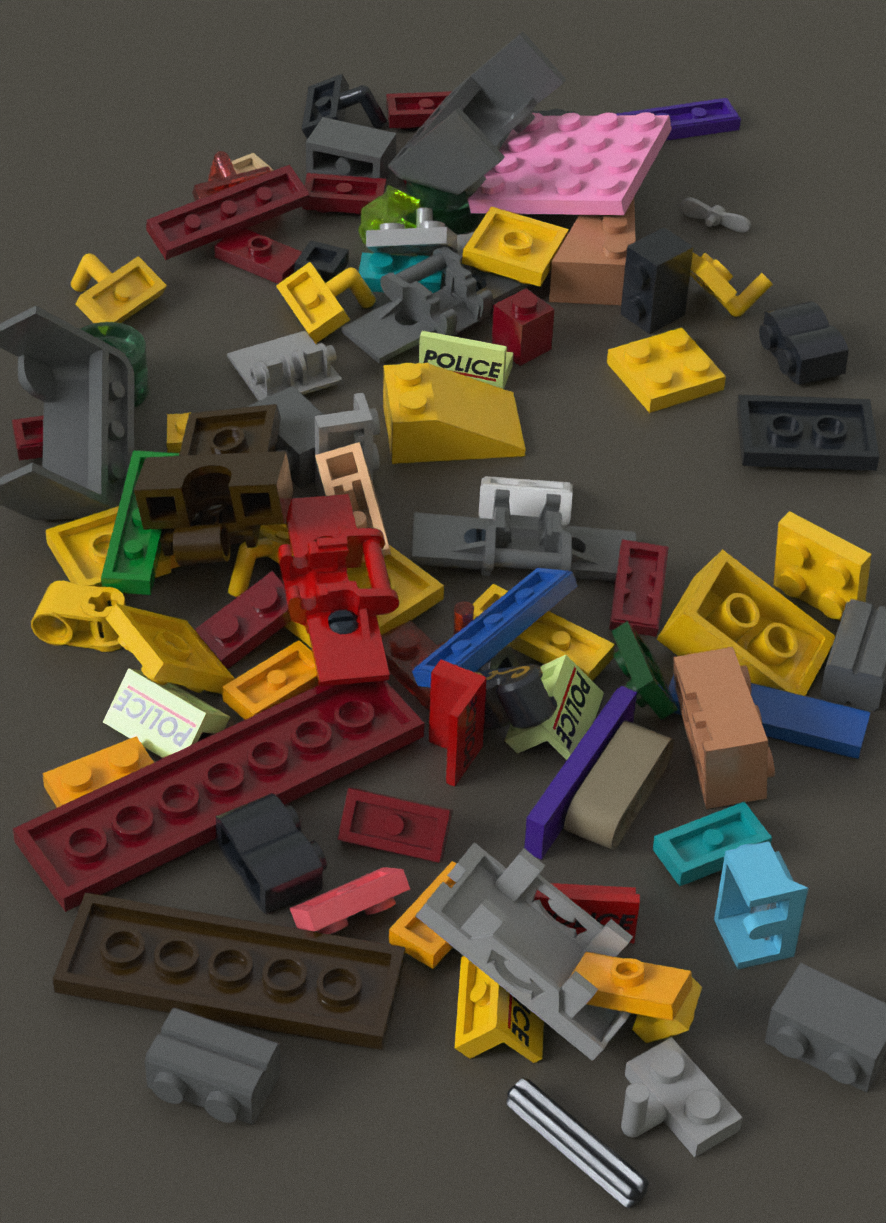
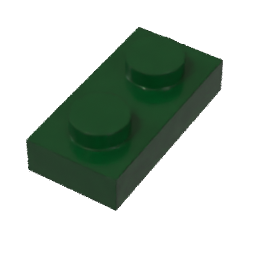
(640, 664)

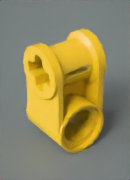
(77, 615)

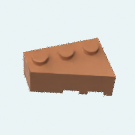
(593, 260)
(723, 727)

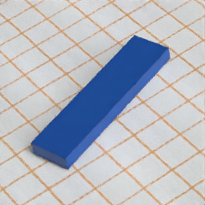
(500, 622)
(807, 720)

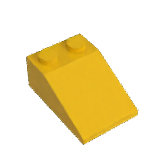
(447, 416)
(739, 610)

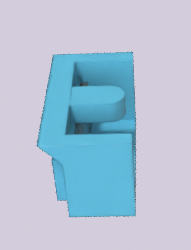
(758, 906)

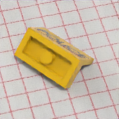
(493, 1016)

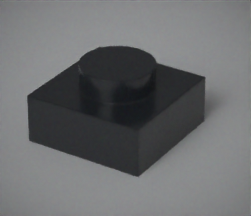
(325, 258)

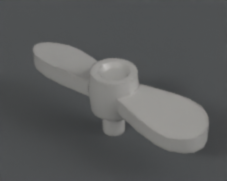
(716, 215)

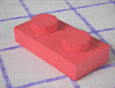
(368, 893)

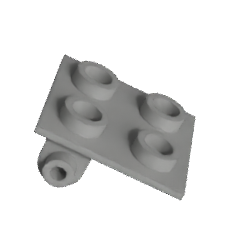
(286, 363)

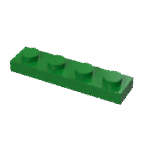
(132, 551)

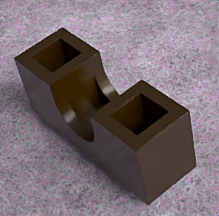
(181, 486)

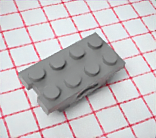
(522, 947)

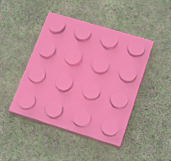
(573, 164)

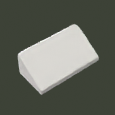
(526, 496)

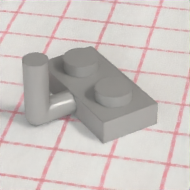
(422, 240)
(675, 1091)

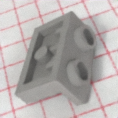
(347, 428)

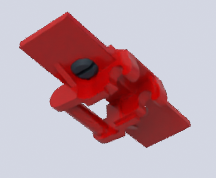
(322, 598)

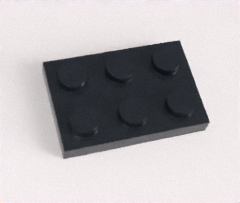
(807, 432)

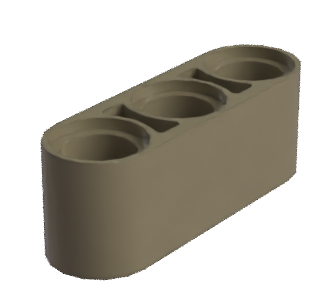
(619, 785)

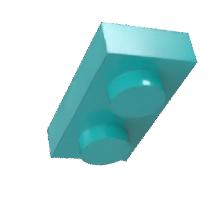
(378, 264)
(700, 845)

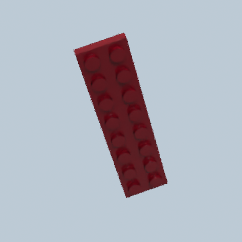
(175, 801)

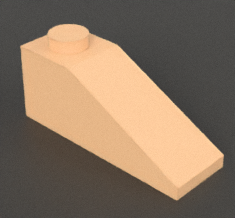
(347, 472)

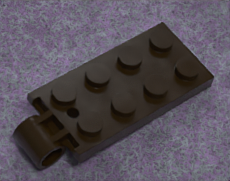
(215, 527)

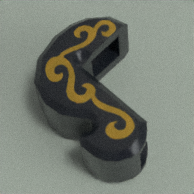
(514, 693)

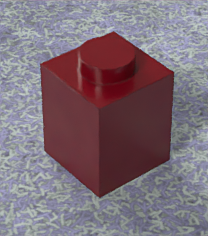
(523, 325)

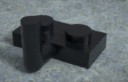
(332, 98)

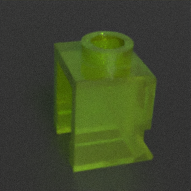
(387, 209)

